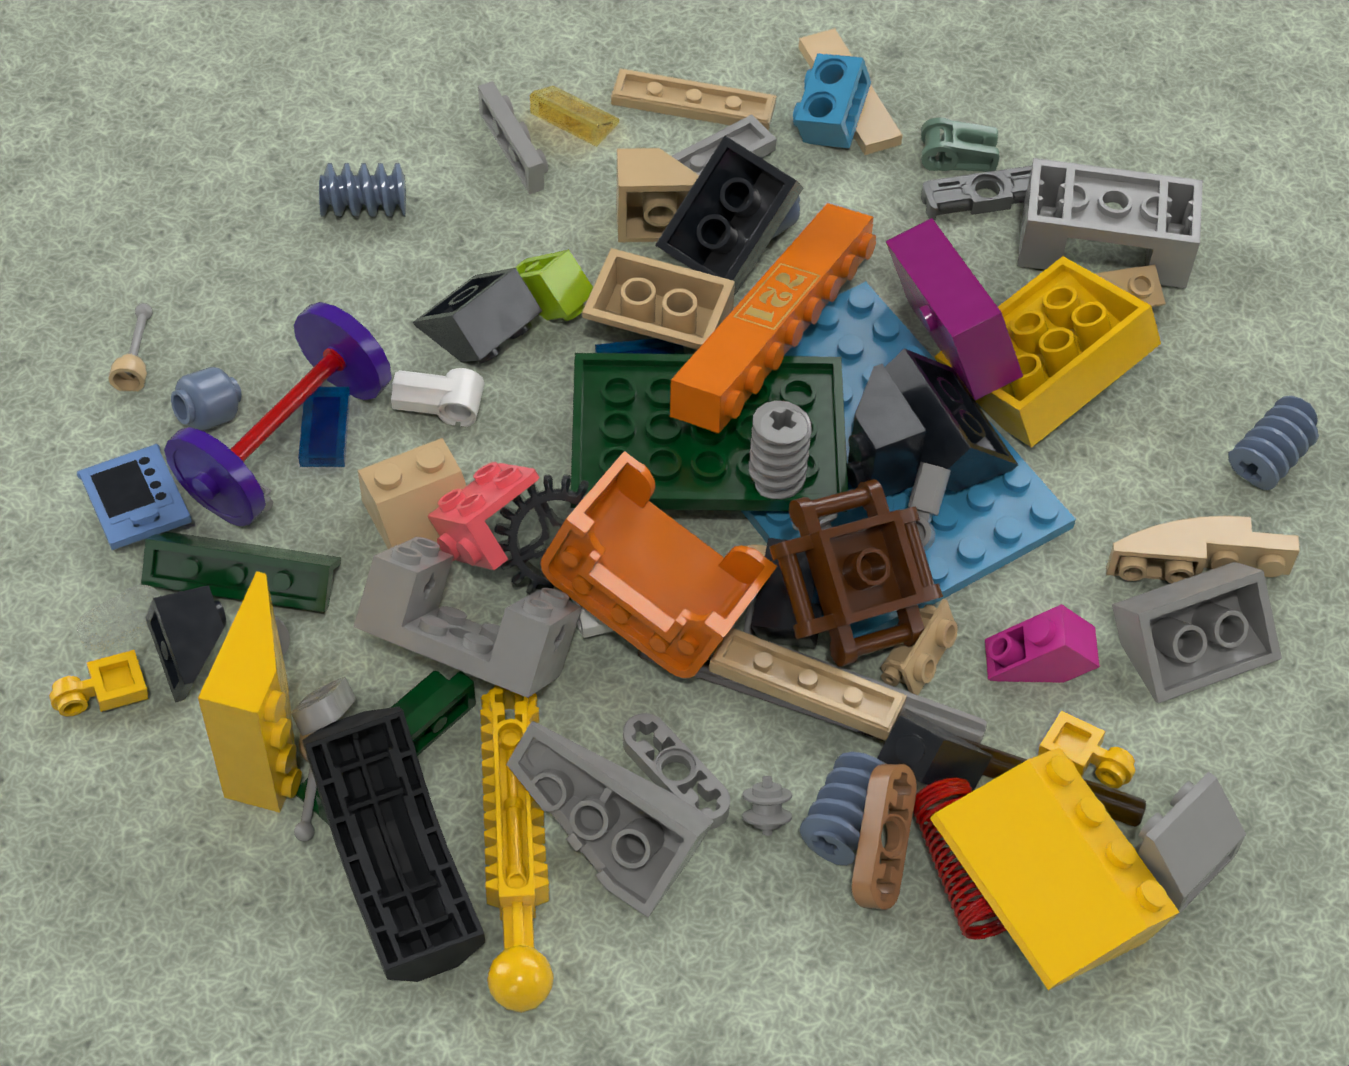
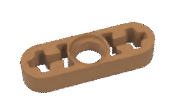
(876, 883)

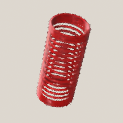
(974, 910)

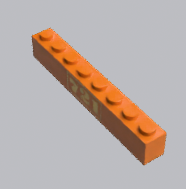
(771, 318)

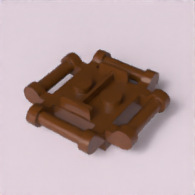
(857, 571)

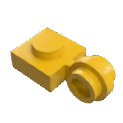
(112, 680)
(1082, 746)

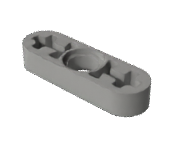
(323, 706)
(674, 750)

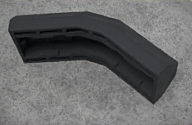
(393, 845)

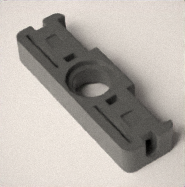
(960, 193)

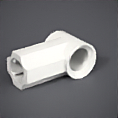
(449, 396)

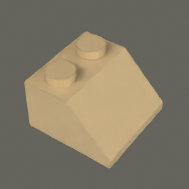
(648, 192)
(407, 489)

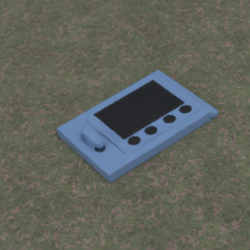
(134, 496)

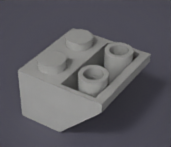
(1191, 840)

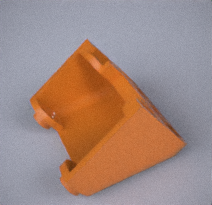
(650, 572)

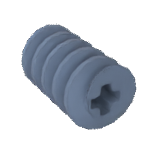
(362, 190)
(1275, 442)
(837, 815)

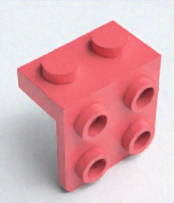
(464, 511)

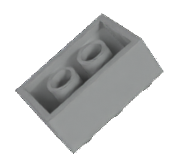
(1199, 630)

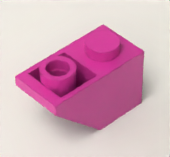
(1043, 649)

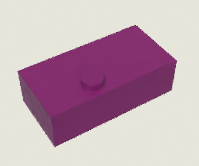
(954, 309)

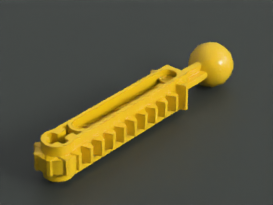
(515, 854)

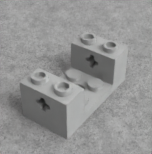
(1070, 203)
(403, 608)

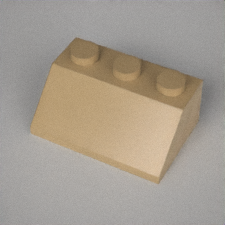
(659, 299)

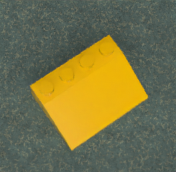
(1071, 344)
(250, 708)
(1055, 868)

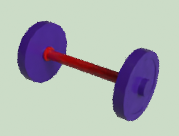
(339, 353)

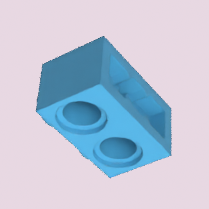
(832, 100)

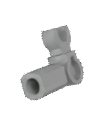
(927, 497)

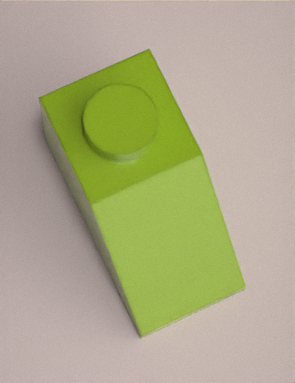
(556, 284)

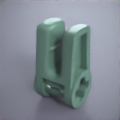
(960, 147)

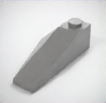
(619, 821)

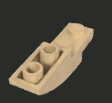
(1189, 545)

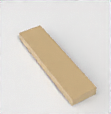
(690, 98)
(875, 126)
(808, 683)

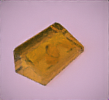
(572, 114)

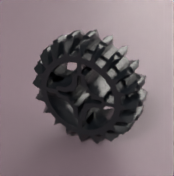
(536, 548)

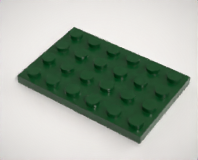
(625, 407)

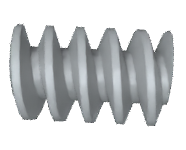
(779, 449)

